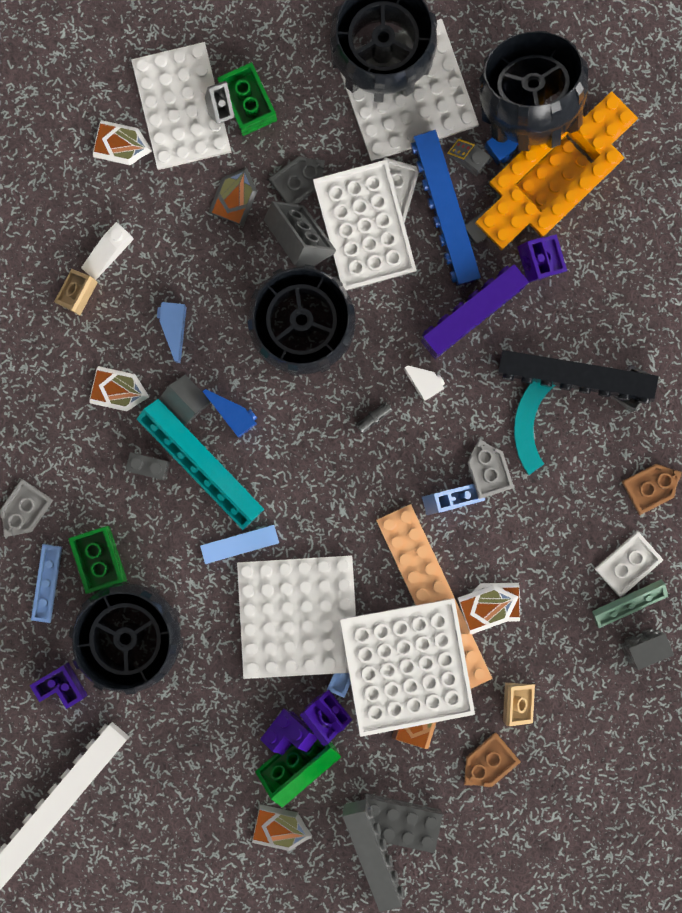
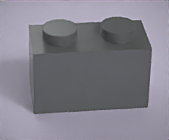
(147, 466)

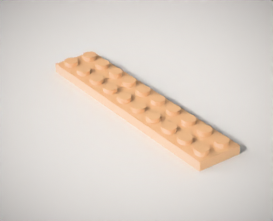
(426, 579)

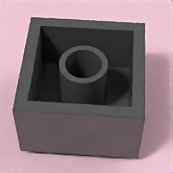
(647, 648)

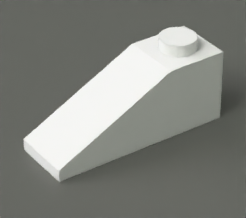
(107, 250)

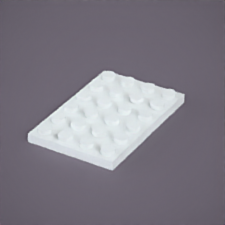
(175, 107)
(365, 225)

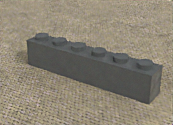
(373, 855)

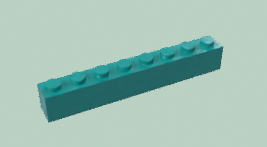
(200, 463)

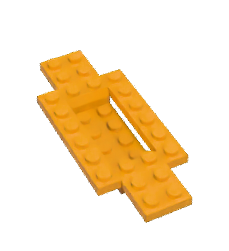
(558, 178)

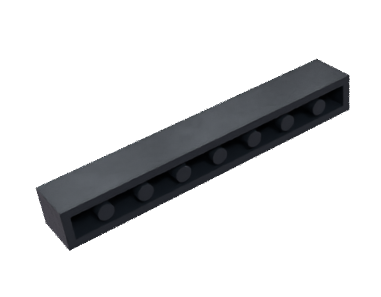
(579, 376)

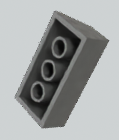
(298, 234)

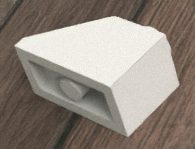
(425, 382)

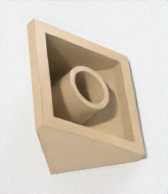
(76, 291)
(518, 704)

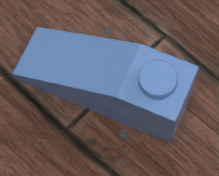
(172, 320)
(450, 499)

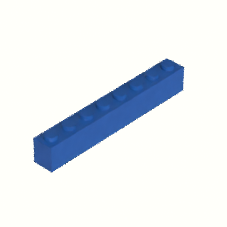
(445, 207)

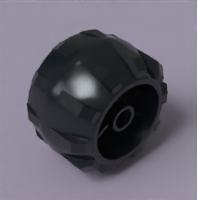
(409, 15)
(528, 72)
(296, 282)
(89, 651)

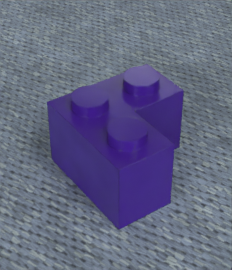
(64, 683)
(288, 730)

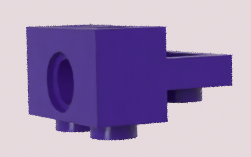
(542, 258)
(325, 717)

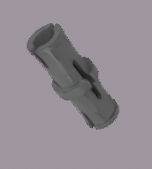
(373, 417)

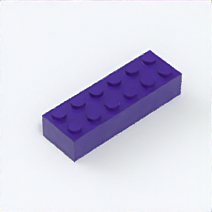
(474, 311)

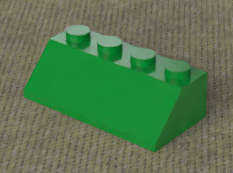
(291, 773)

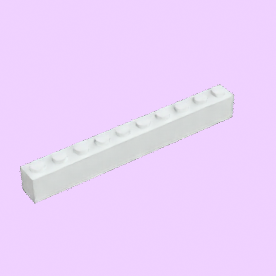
(59, 800)

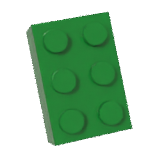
(248, 99)
(97, 559)

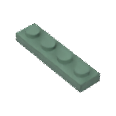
(630, 603)

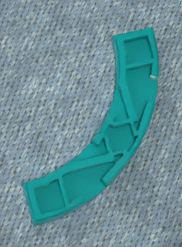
(524, 426)

